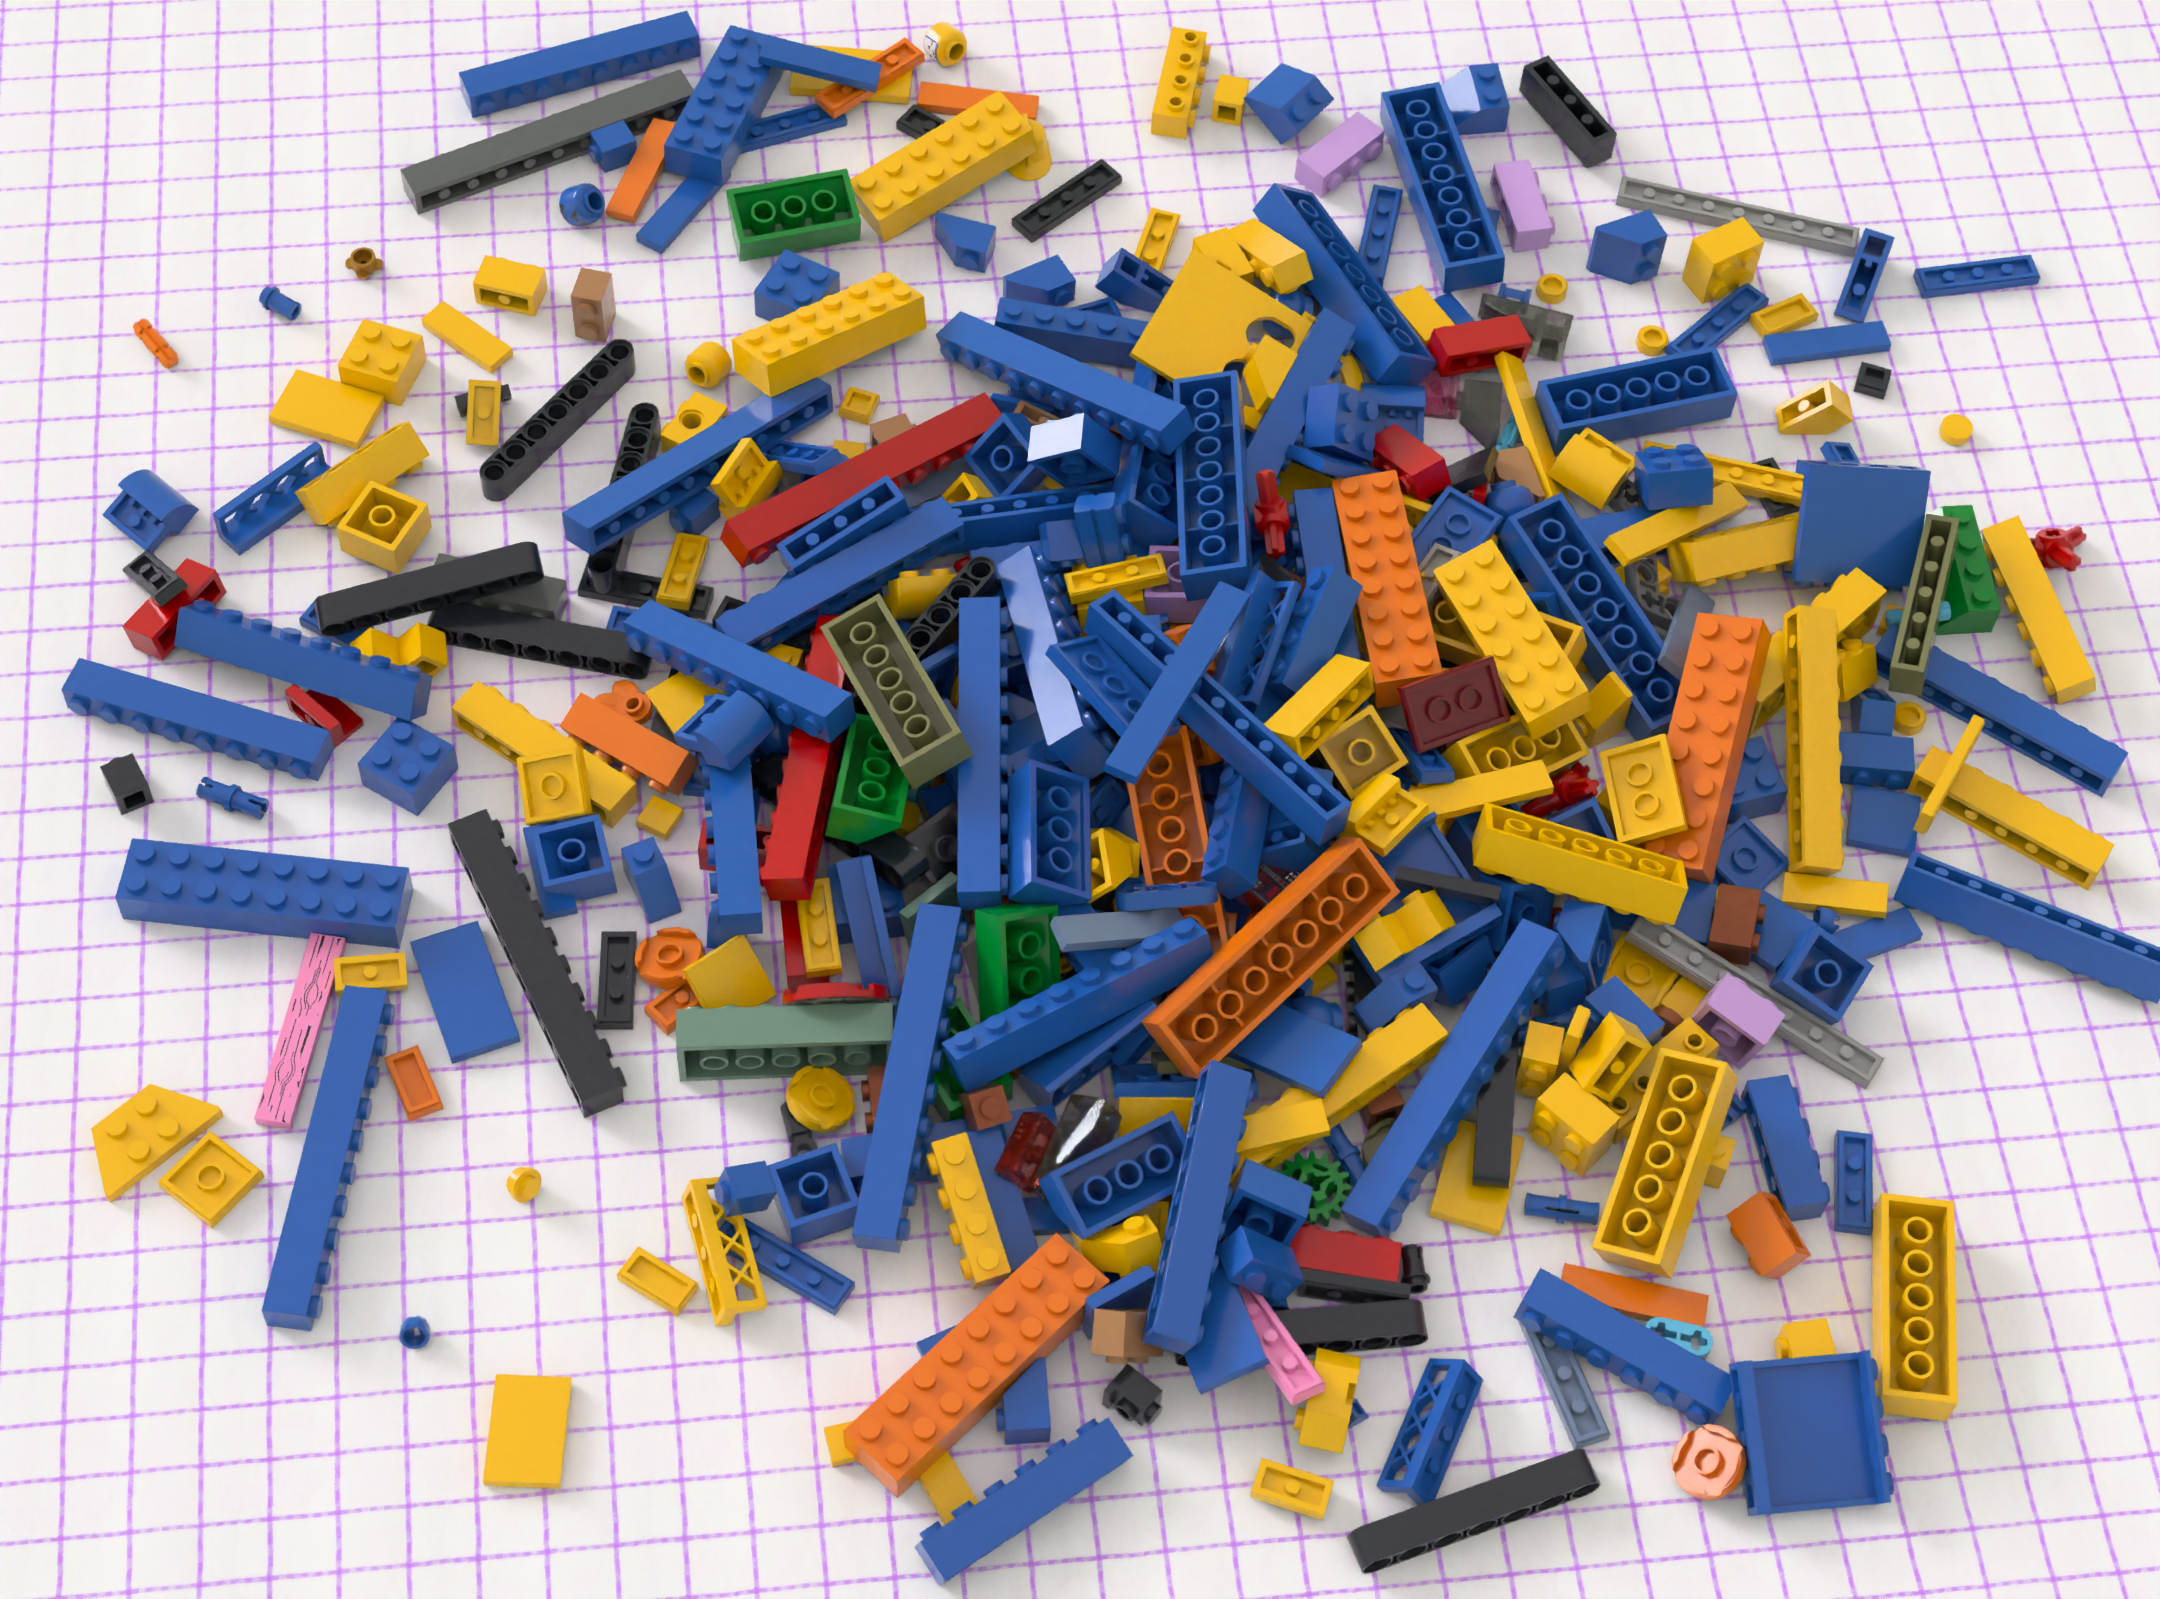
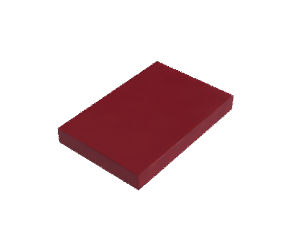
(1453, 704)

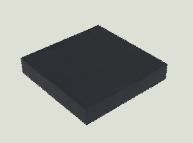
(1471, 471)

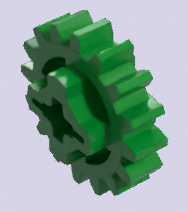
(1324, 1180)

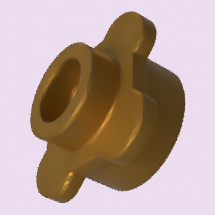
(363, 262)

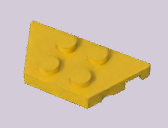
(147, 1134)

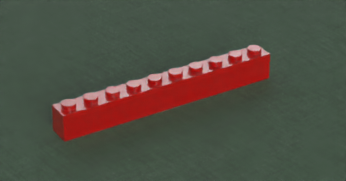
(904, 458)
(805, 791)

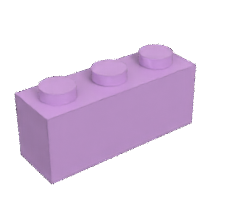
(1339, 154)
(1522, 205)

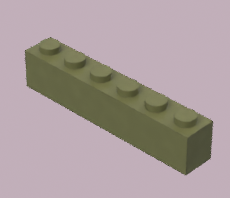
(1923, 605)

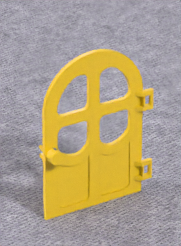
(1206, 322)

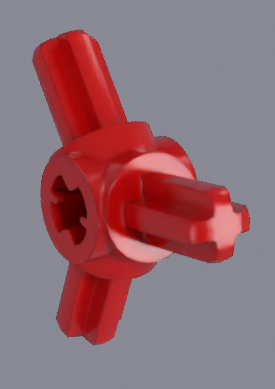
(1271, 514)
(2056, 547)
(1569, 787)

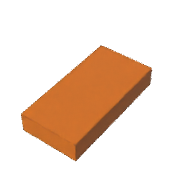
(413, 1083)

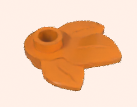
(625, 698)

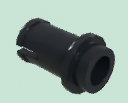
(1414, 1268)

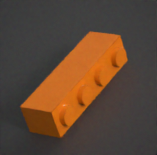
(630, 745)

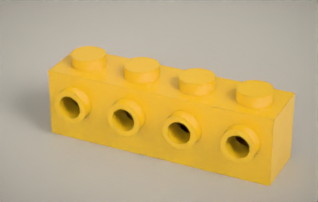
(1179, 83)
(1272, 256)
(379, 461)
(1322, 704)
(1685, 1038)
(969, 1211)

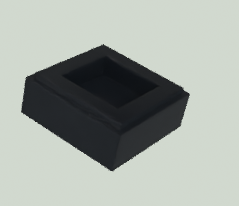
(1872, 380)

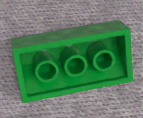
(793, 214)
(1970, 582)
(868, 787)
(1014, 954)

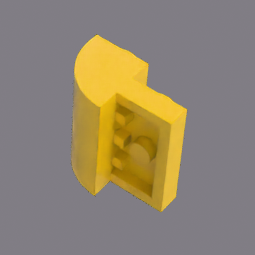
(1592, 467)
(745, 479)
(914, 593)
(1383, 814)

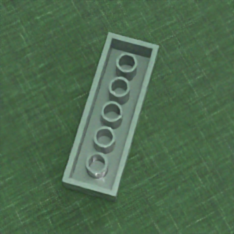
(781, 1039)

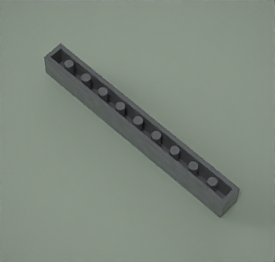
(541, 143)

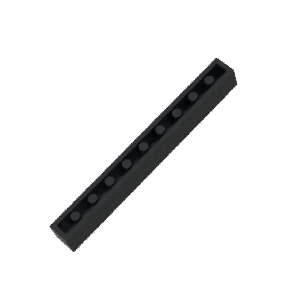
(536, 963)

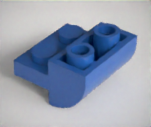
(1399, 405)
(149, 509)
(726, 729)

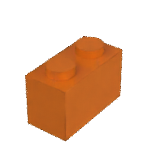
(1767, 1236)

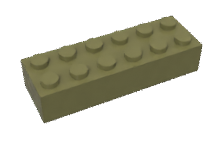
(896, 691)

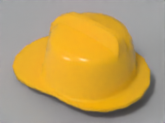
(1038, 163)

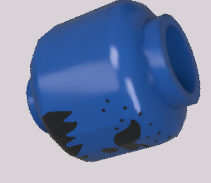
(582, 204)

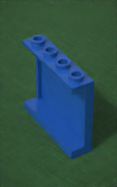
(1860, 520)
(1429, 851)
(1811, 1433)

